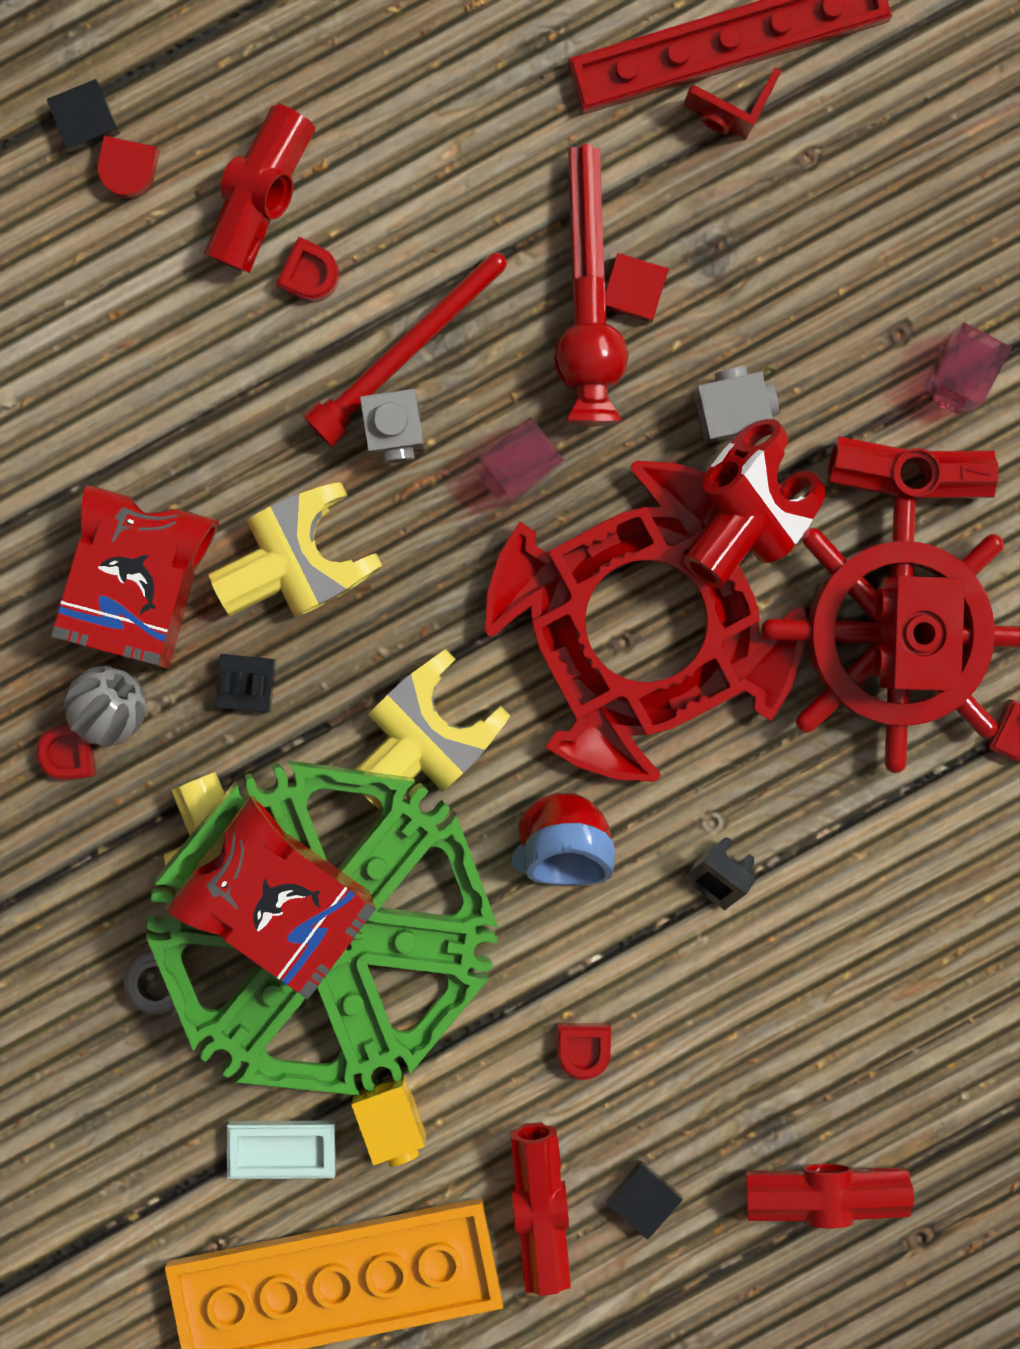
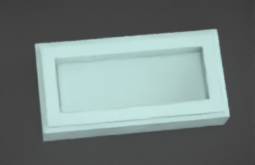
(281, 1149)

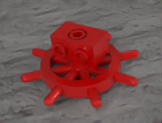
(913, 634)

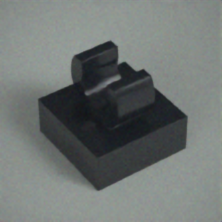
(245, 683)
(720, 876)

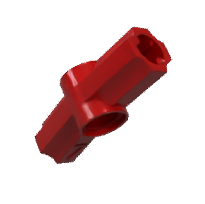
(258, 187)
(945, 473)
(829, 1195)
(540, 1209)

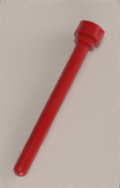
(333, 416)

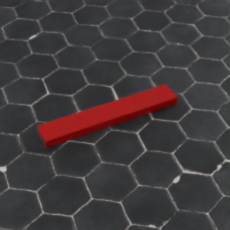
(714, 46)

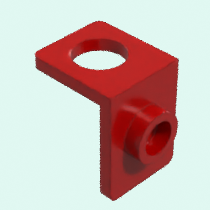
(723, 116)

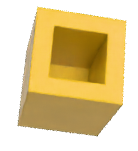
(390, 1122)

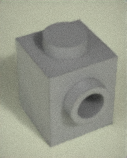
(733, 403)
(393, 425)

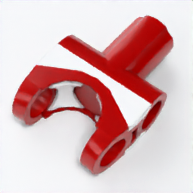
(753, 506)

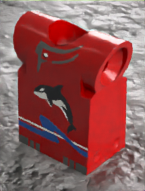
(131, 577)
(275, 900)

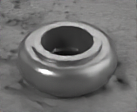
(135, 989)

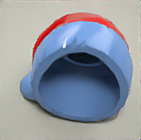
(564, 842)

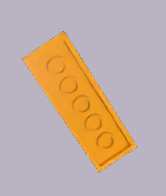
(338, 1282)

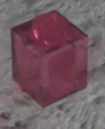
(966, 369)
(519, 462)

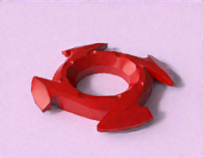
(605, 704)

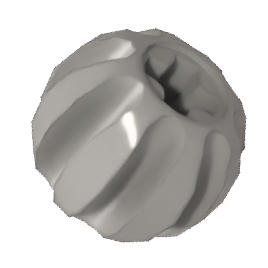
(105, 706)

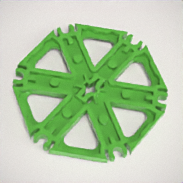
(387, 938)

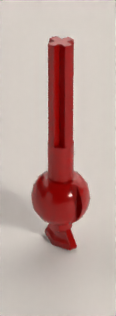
(590, 353)

